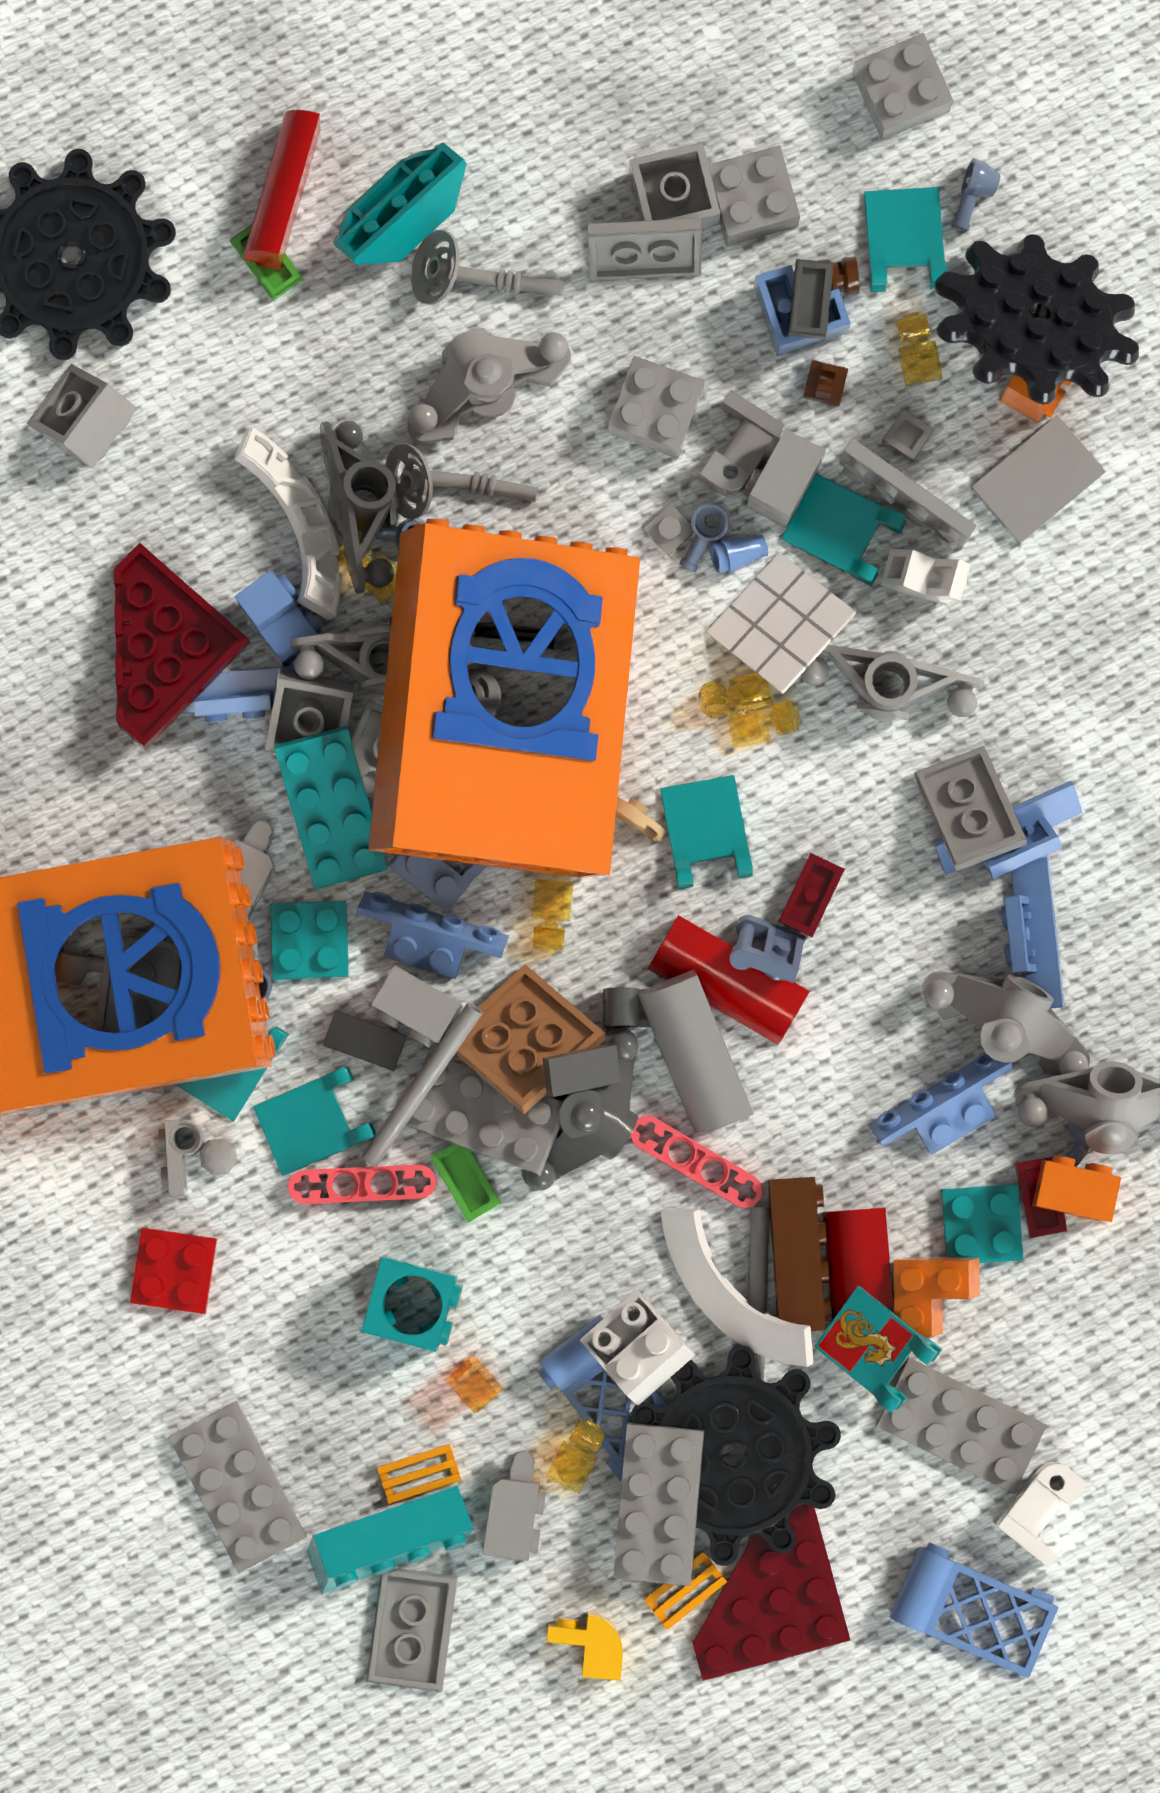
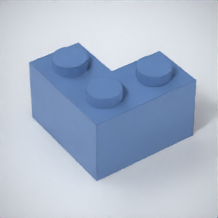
(775, 298)
(274, 614)

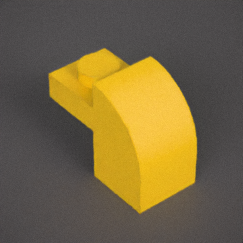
(601, 1640)

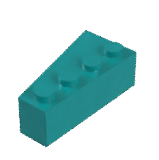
(389, 1539)

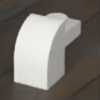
(925, 576)

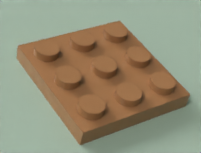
(518, 1029)

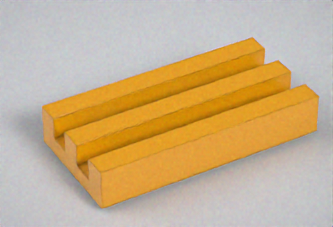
(389, 1483)
(660, 1610)

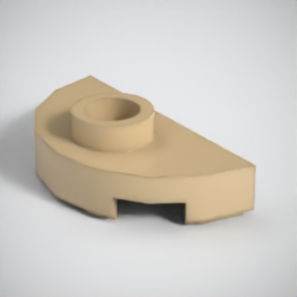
(636, 816)

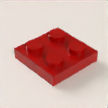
(173, 1270)

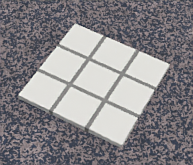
(781, 622)

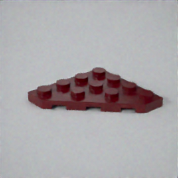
(165, 645)
(773, 1604)

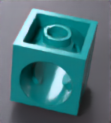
(382, 1322)

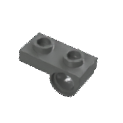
(623, 1008)

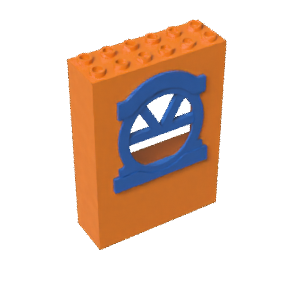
(452, 773)
(210, 1021)

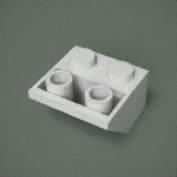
(637, 1347)

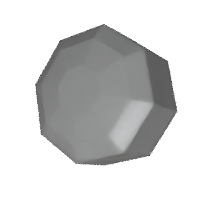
(218, 1156)

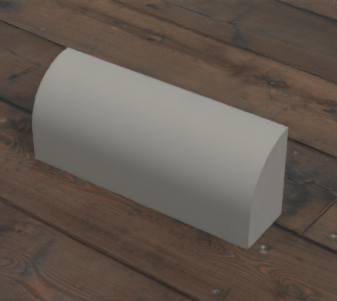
(695, 1052)

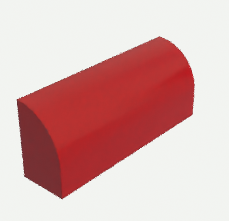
(283, 188)
(743, 995)
(857, 1255)

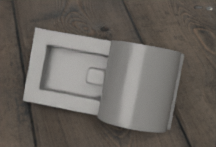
(174, 1175)

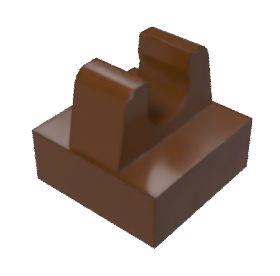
(825, 383)

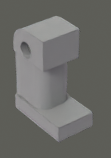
(744, 449)

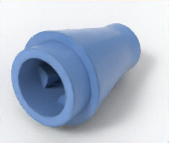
(737, 552)

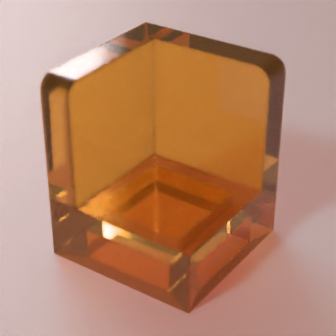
(474, 1384)

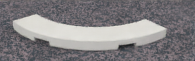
(308, 518)
(722, 1302)

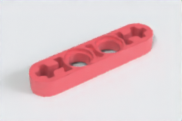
(694, 1164)
(362, 1180)

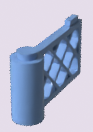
(573, 1366)
(928, 1588)

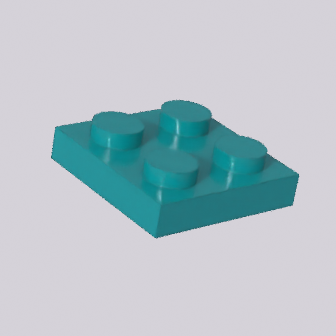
(309, 940)
(983, 1223)

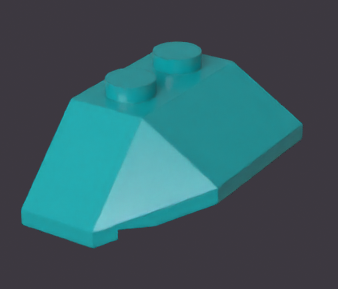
(402, 207)

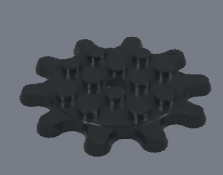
(113, 260)
(1040, 351)
(775, 1444)

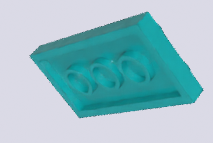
(329, 806)

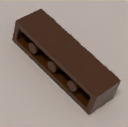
(797, 1251)

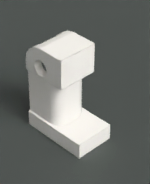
(1037, 1505)

